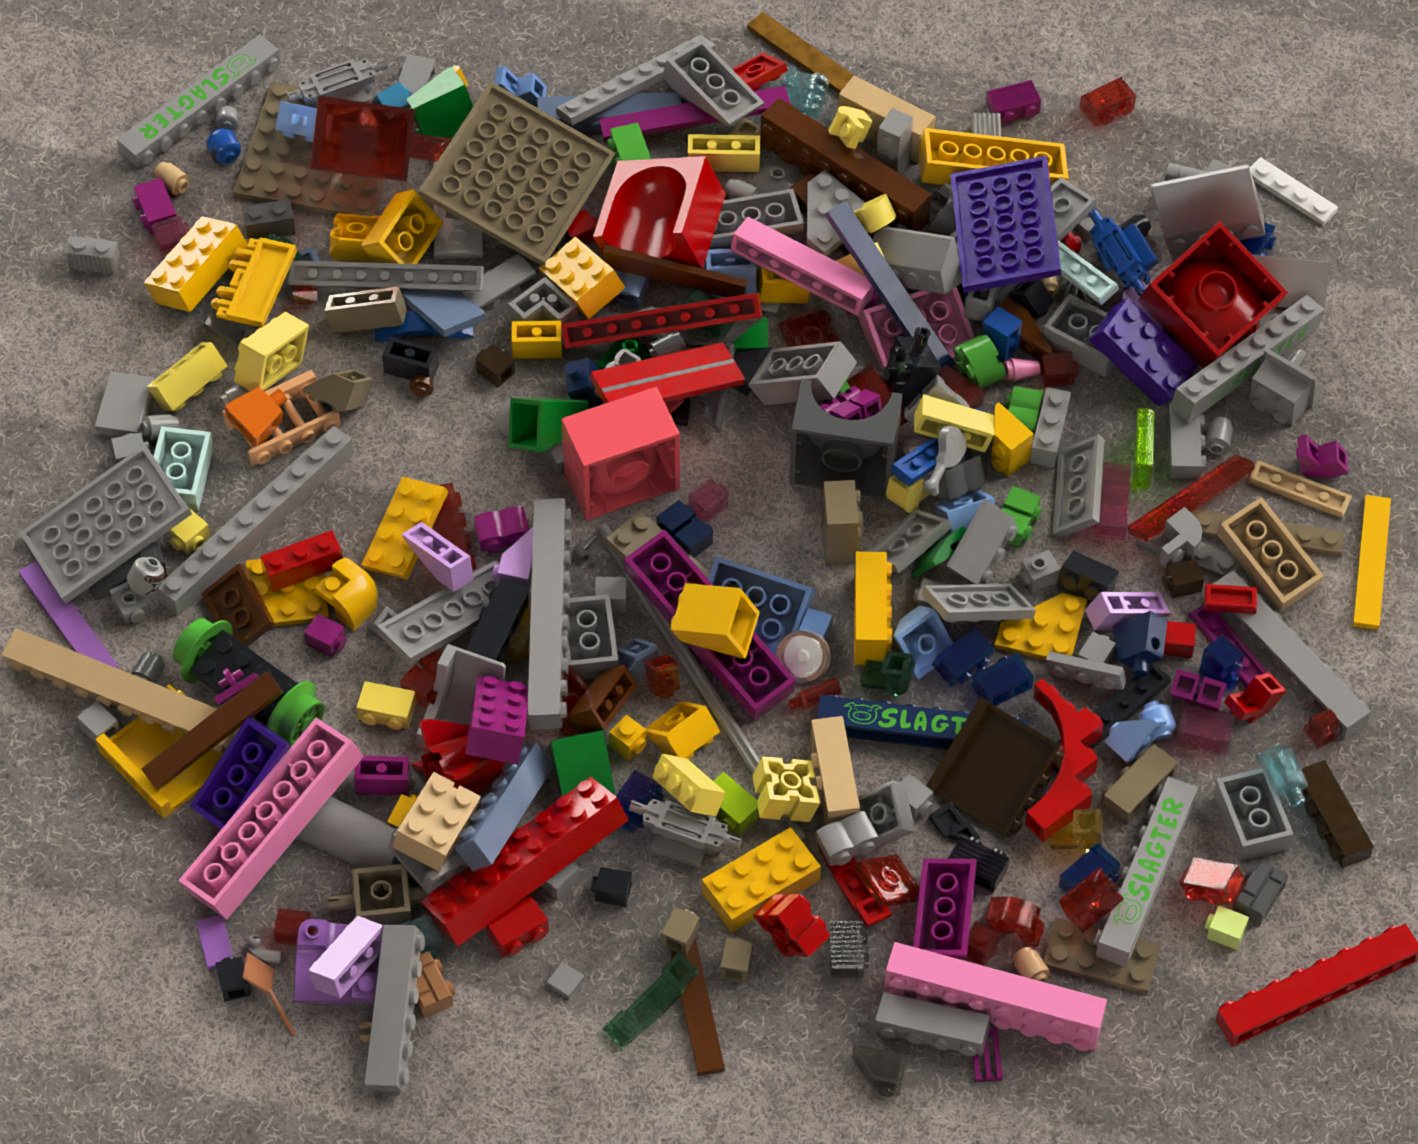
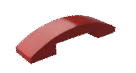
(857, 893)

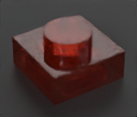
(305, 295)

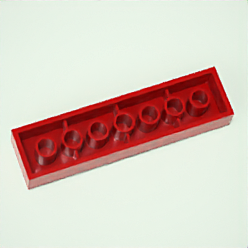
(526, 861)

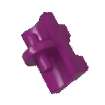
(236, 687)

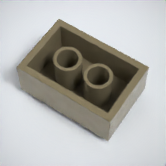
(841, 522)

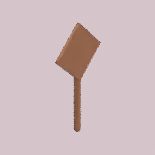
(262, 977)

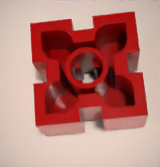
(792, 925)

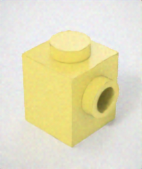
(189, 534)

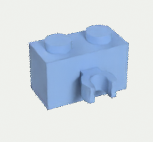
(295, 120)

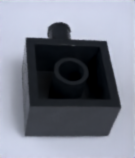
(911, 365)

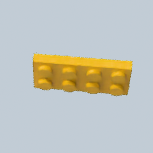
(411, 504)

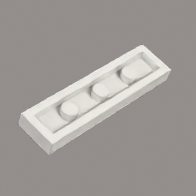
(1292, 191)

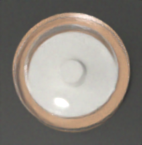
(804, 655)

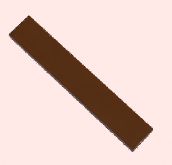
(673, 272)
(212, 730)
(700, 1020)

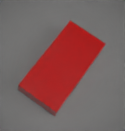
(1230, 598)

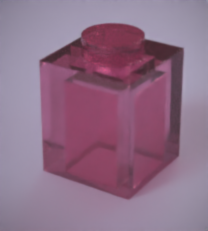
(169, 232)
(709, 500)

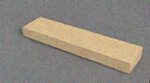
(1300, 489)

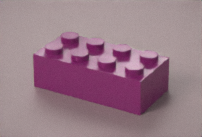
(497, 720)

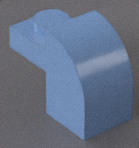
(525, 87)

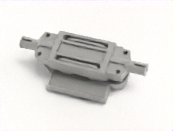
(343, 81)
(683, 833)

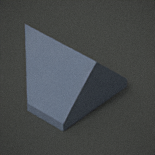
(634, 654)

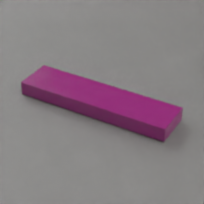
(1212, 626)

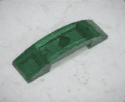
(653, 1002)

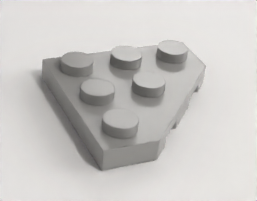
(822, 195)

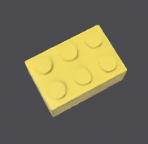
(271, 352)

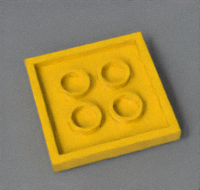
(291, 604)

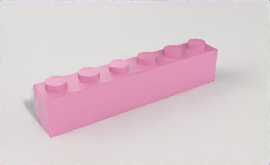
(802, 266)

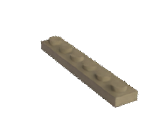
(1308, 537)

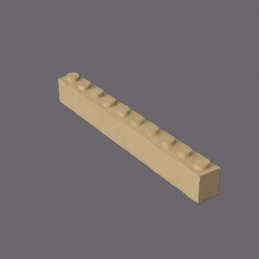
(107, 685)

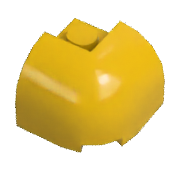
(349, 592)

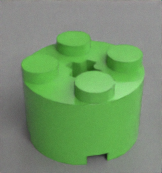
(979, 361)

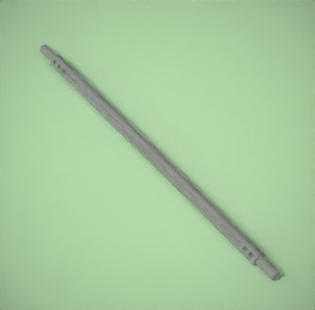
(703, 685)

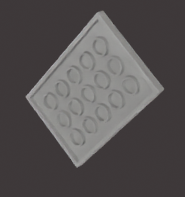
(105, 523)

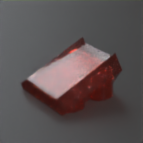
(808, 328)

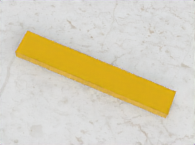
(1371, 562)

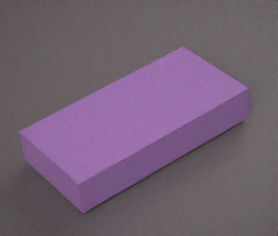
(214, 940)

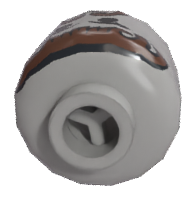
(145, 576)

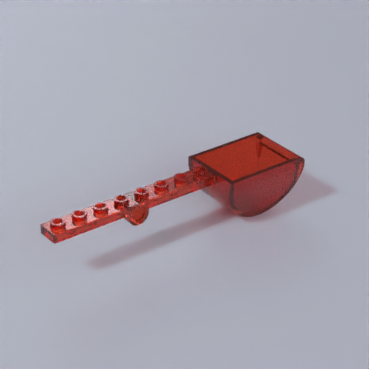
(369, 140)

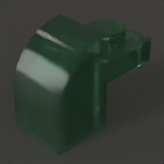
(890, 675)

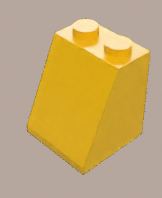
(715, 618)

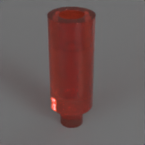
(811, 695)

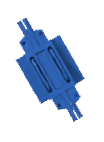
(1123, 251)

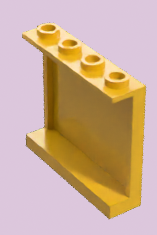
(141, 743)

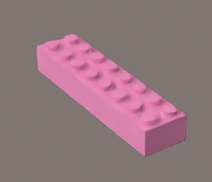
(271, 818)
(1006, 997)

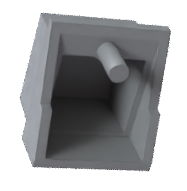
(1284, 387)

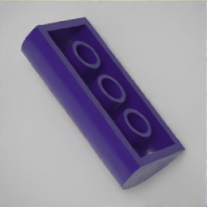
(239, 772)

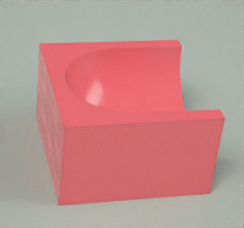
(621, 453)

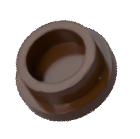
(421, 385)

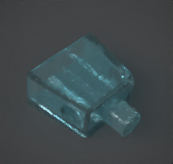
(1278, 765)

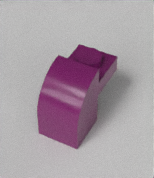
(1321, 461)

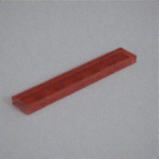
(1191, 496)

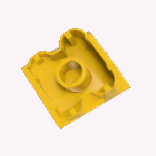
(348, 235)

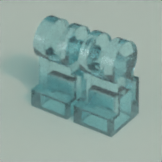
(806, 90)

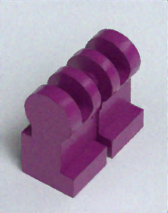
(853, 404)
(1208, 694)

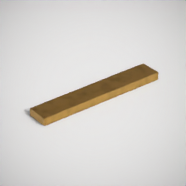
(799, 50)

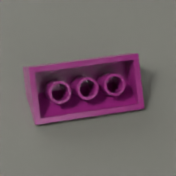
(945, 906)

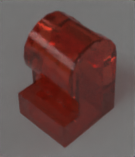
(1321, 726)

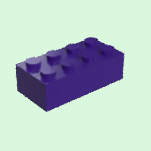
(1143, 351)

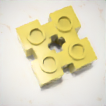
(786, 789)

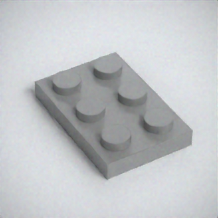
(911, 538)

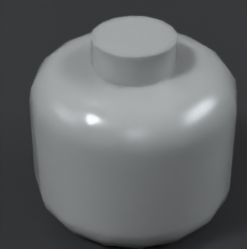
(226, 118)

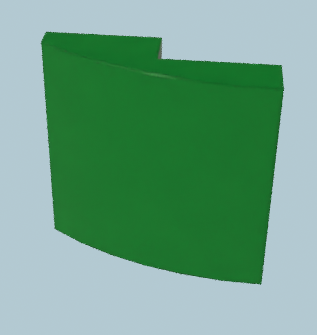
(937, 552)

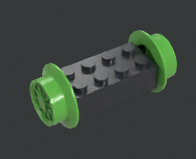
(210, 648)

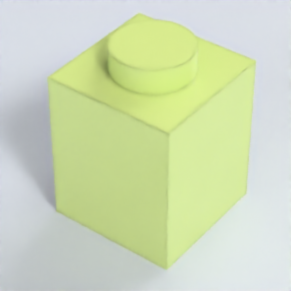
(1226, 927)

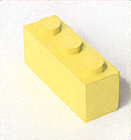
(727, 152)
(187, 377)
(935, 414)
(688, 785)

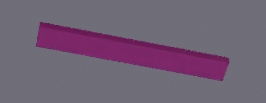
(680, 115)

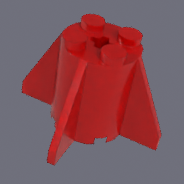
(446, 756)

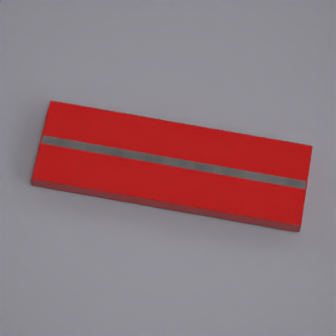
(674, 374)

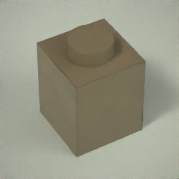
(680, 931)
(736, 959)

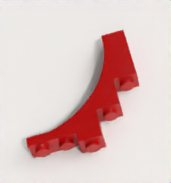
(1068, 791)

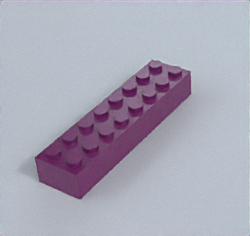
(660, 573)

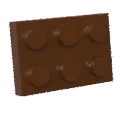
(239, 603)

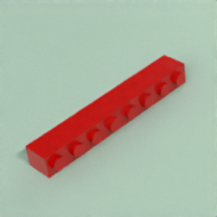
(662, 320)
(1317, 984)

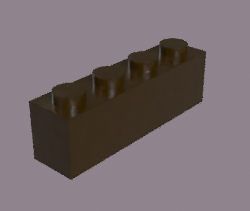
(1334, 816)

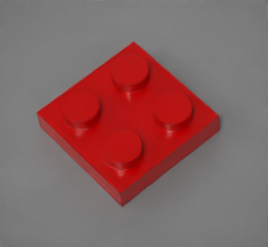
(760, 70)

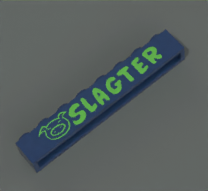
(895, 722)

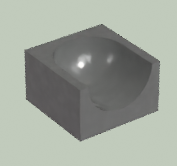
(841, 448)

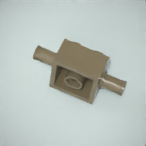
(380, 895)

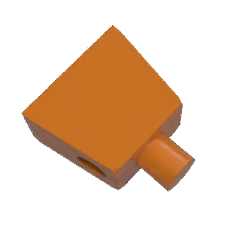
(256, 414)

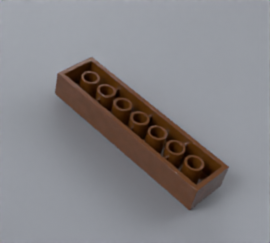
(813, 149)

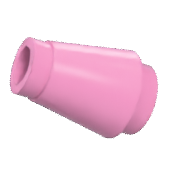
(1020, 369)

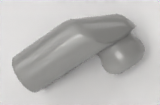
(257, 949)

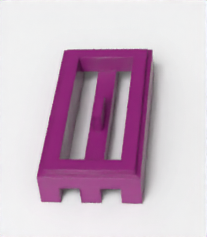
(989, 1077)

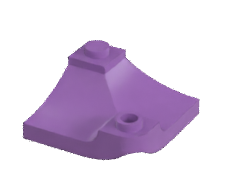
(309, 950)

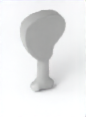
(951, 451)

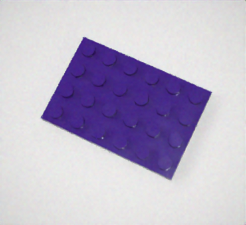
(1005, 224)

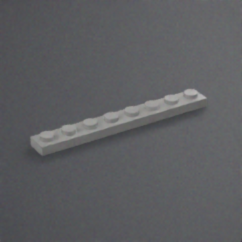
(620, 87)
(386, 275)

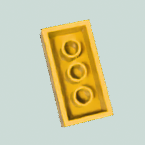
(195, 264)
(872, 607)
(749, 881)

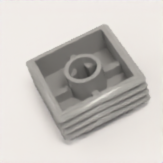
(888, 811)

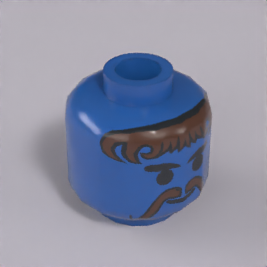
(223, 146)

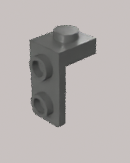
(228, 330)

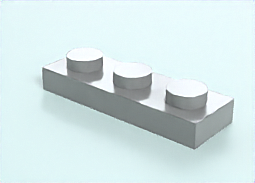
(1086, 671)

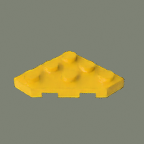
(1051, 629)

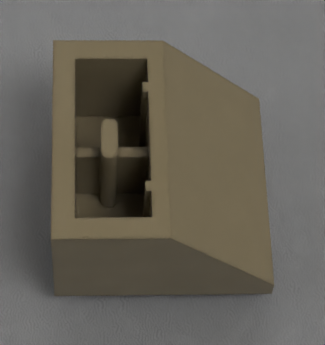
(342, 390)

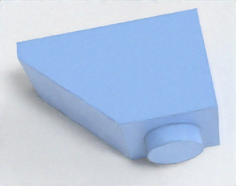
(1133, 736)

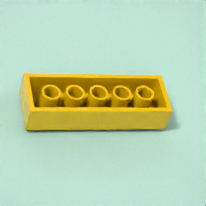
(953, 152)

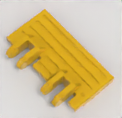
(256, 280)

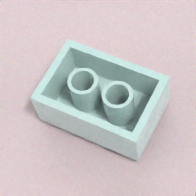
(185, 461)

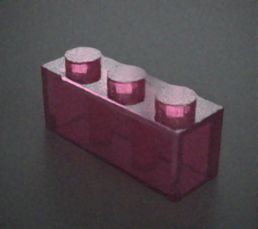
(1113, 502)

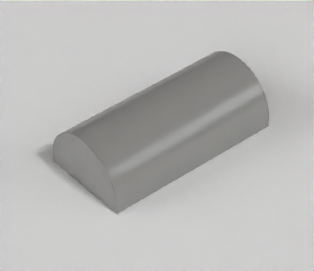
(774, 209)
(350, 835)

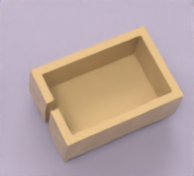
(436, 821)

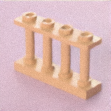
(303, 432)

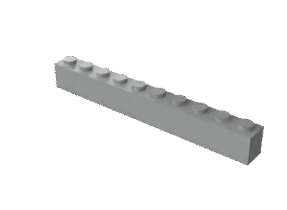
(255, 520)
(548, 614)

